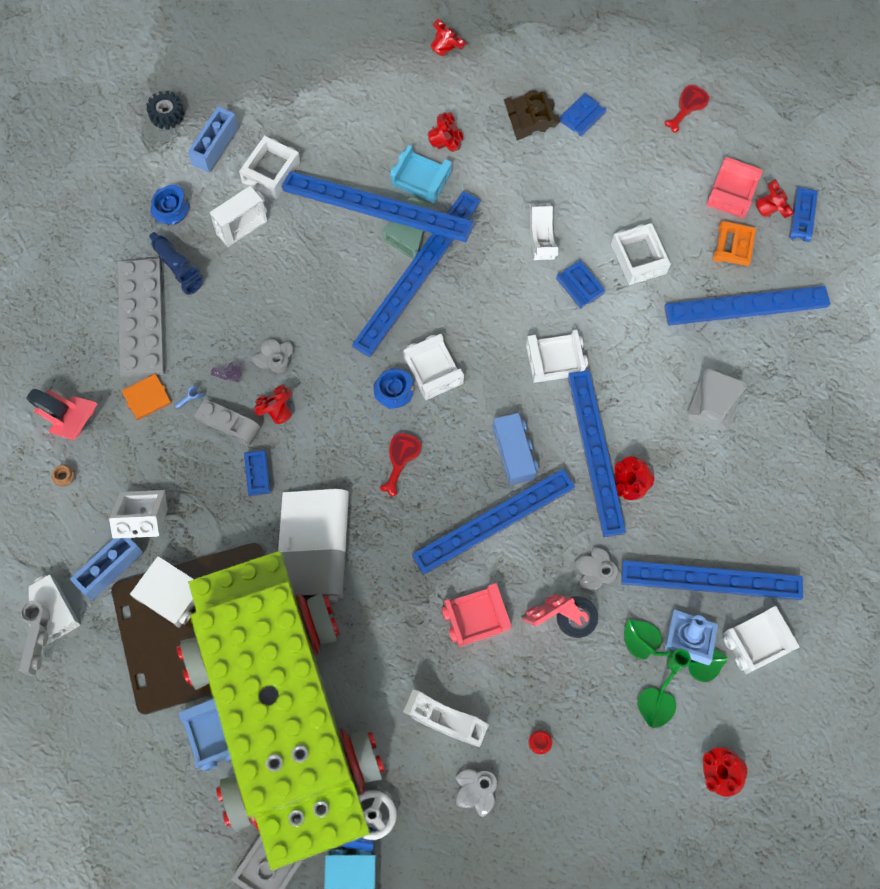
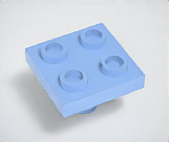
(693, 635)

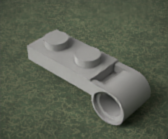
(227, 421)
(36, 637)

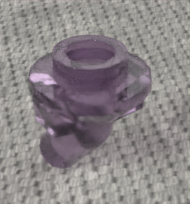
(231, 372)

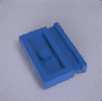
(582, 114)
(580, 284)

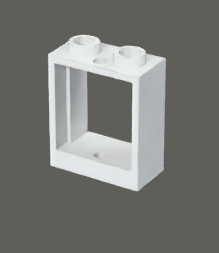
(262, 183)
(239, 216)
(646, 271)
(139, 512)

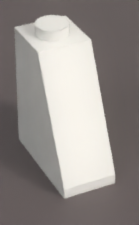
(50, 595)

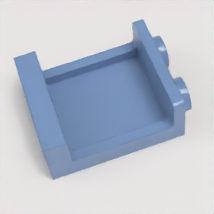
(205, 735)

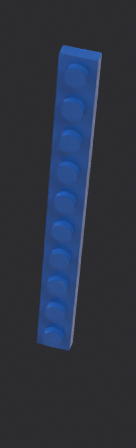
(378, 206)
(411, 281)

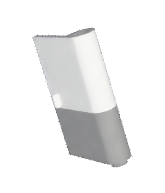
(315, 541)

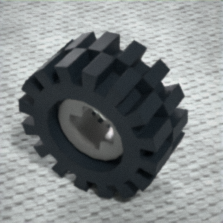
(168, 118)

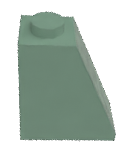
(405, 238)

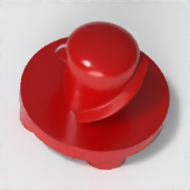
(445, 39)
(446, 133)
(774, 201)
(275, 404)
(633, 478)
(724, 771)

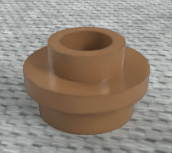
(58, 471)

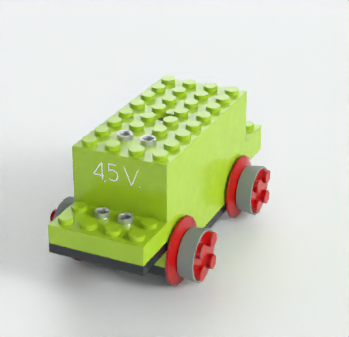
(277, 711)

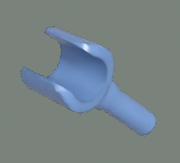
(191, 395)

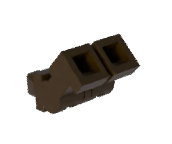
(531, 113)

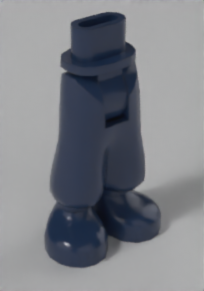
(179, 264)

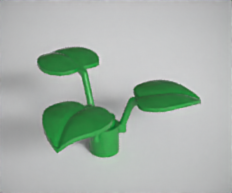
(655, 705)

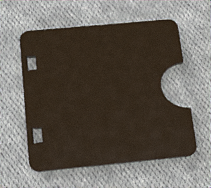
(152, 639)

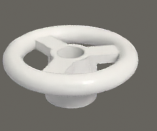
(377, 822)

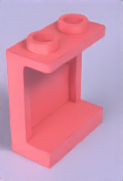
(734, 187)
(476, 616)

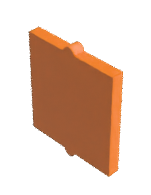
(146, 396)

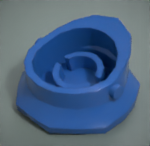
(169, 205)
(394, 388)

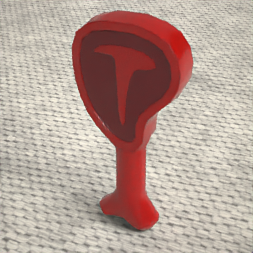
(691, 99)
(401, 450)

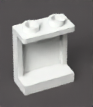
(555, 356)
(432, 366)
(166, 592)
(760, 640)

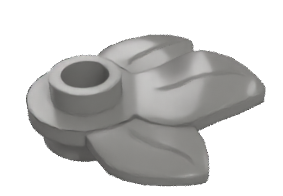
(273, 355)
(593, 567)
(474, 793)

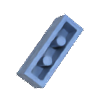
(213, 139)
(515, 449)
(106, 566)

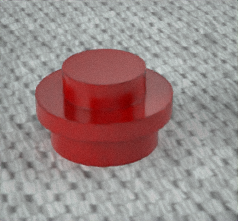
(540, 742)

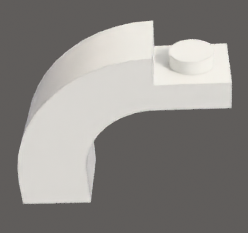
(542, 231)
(445, 719)

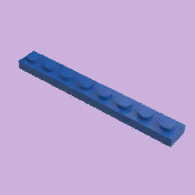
(746, 305)
(596, 454)
(493, 522)
(712, 580)

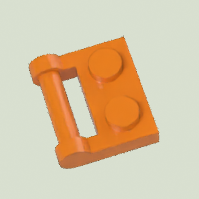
(741, 245)

